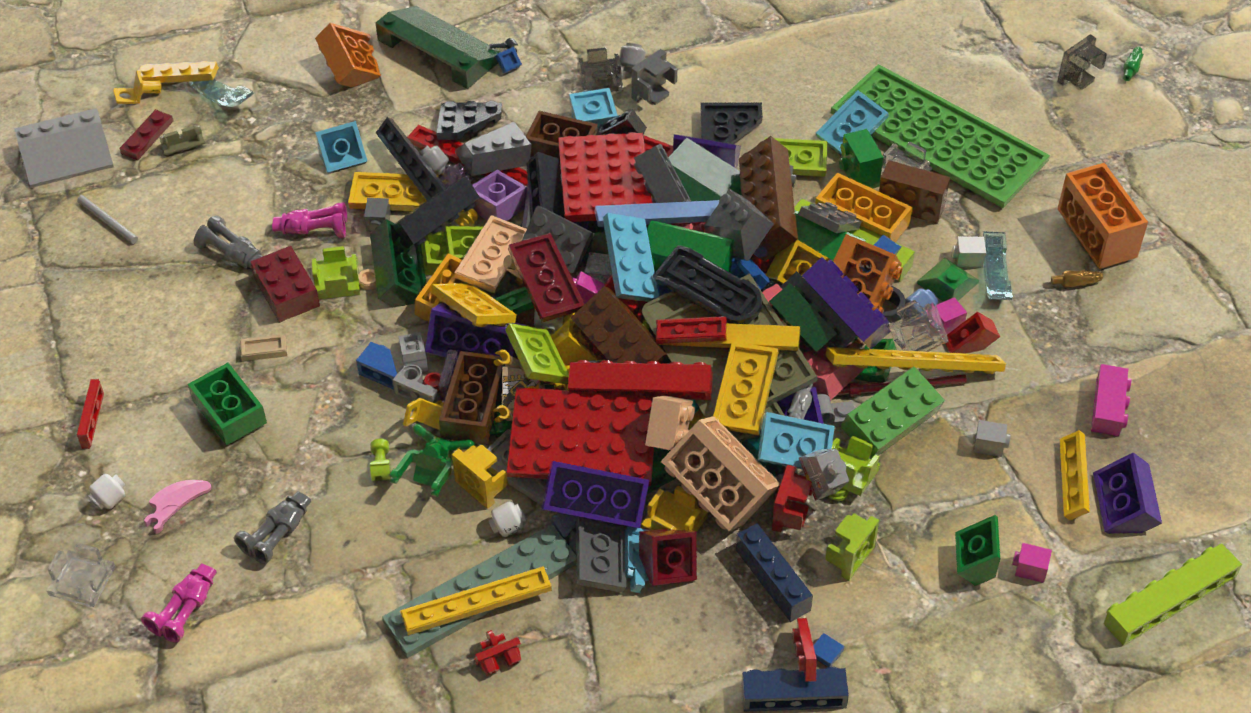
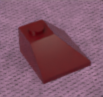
(668, 555)

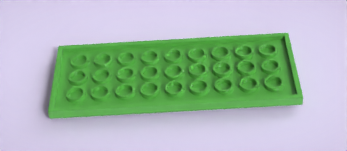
(954, 139)

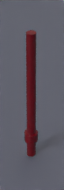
(855, 389)

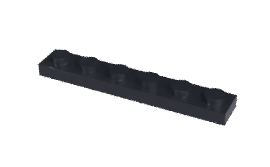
(409, 159)

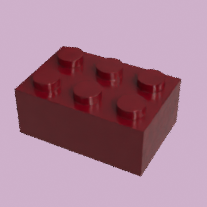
(285, 283)

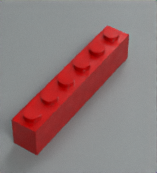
(641, 379)

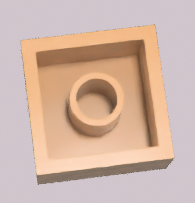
(668, 421)

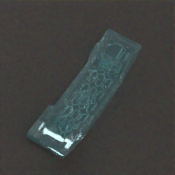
(222, 93)
(996, 266)

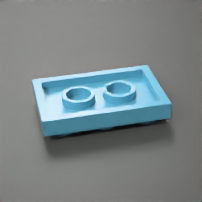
(853, 116)
(788, 438)

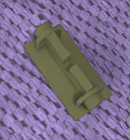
(190, 137)

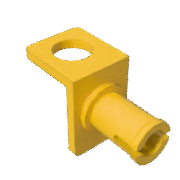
(139, 88)
(424, 412)

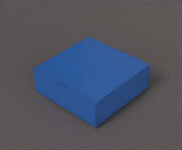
(508, 60)
(827, 650)

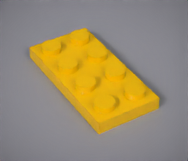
(397, 188)
(473, 304)
(745, 387)

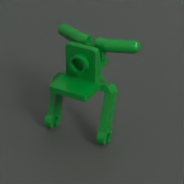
(432, 462)

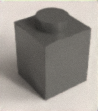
(376, 212)

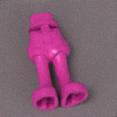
(304, 221)
(191, 593)

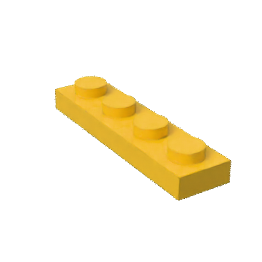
(179, 72)
(1074, 475)

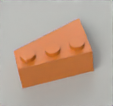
(348, 55)

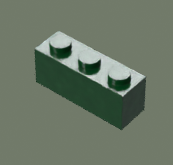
(796, 311)

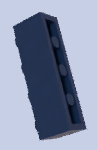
(774, 572)
(789, 691)

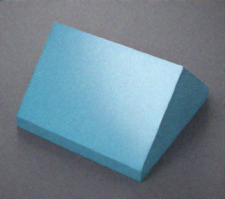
(340, 146)

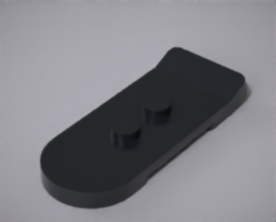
(709, 286)

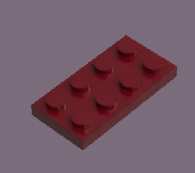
(546, 277)

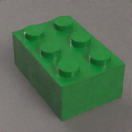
(227, 403)

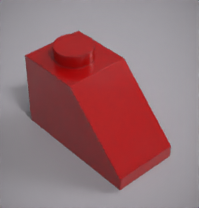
(972, 335)

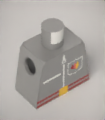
(825, 472)

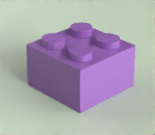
(499, 196)

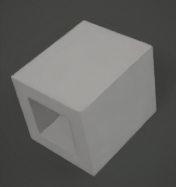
(991, 438)

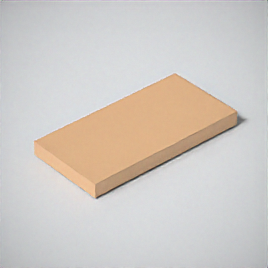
(485, 258)

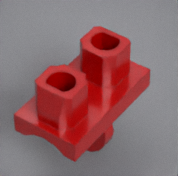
(487, 658)

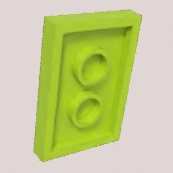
(806, 156)
(537, 354)

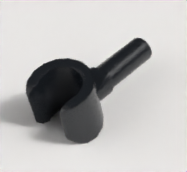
(509, 43)

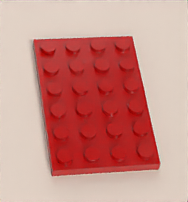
(600, 173)
(579, 430)

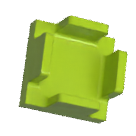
(336, 274)
(859, 466)
(858, 543)

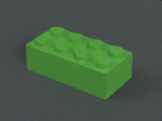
(893, 411)

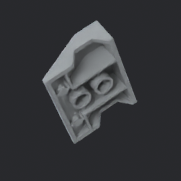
(63, 147)

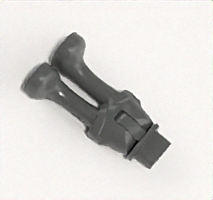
(238, 251)
(283, 517)

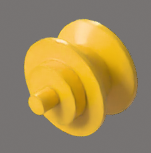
(467, 218)

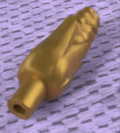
(1077, 278)

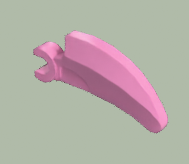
(172, 499)

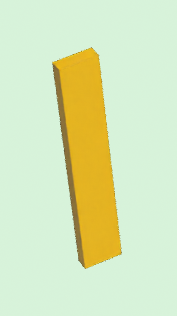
(761, 335)
(475, 600)

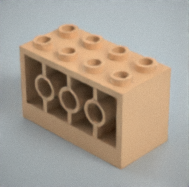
(720, 473)

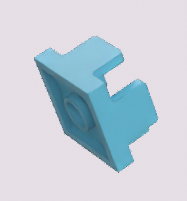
(593, 106)

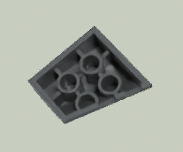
(495, 151)
(741, 221)

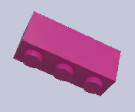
(1111, 400)

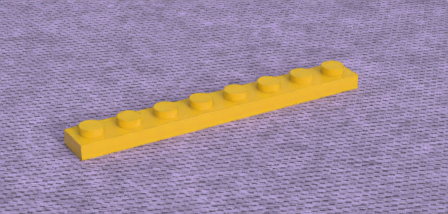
(907, 359)

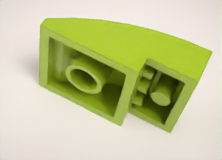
(455, 241)

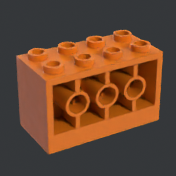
(1102, 215)
(857, 258)

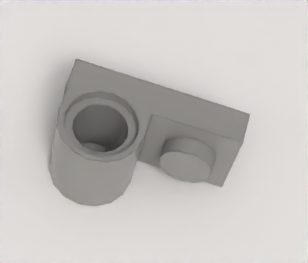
(413, 350)
(410, 385)
(834, 413)

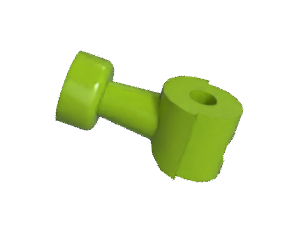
(380, 468)

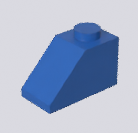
(377, 364)

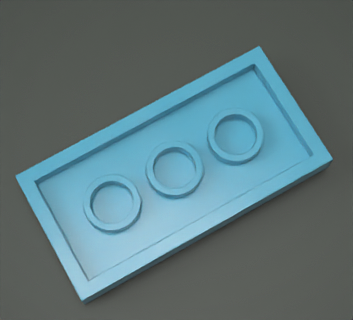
(630, 257)

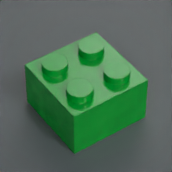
(861, 158)

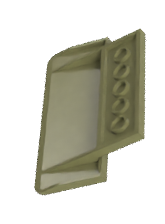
(791, 369)

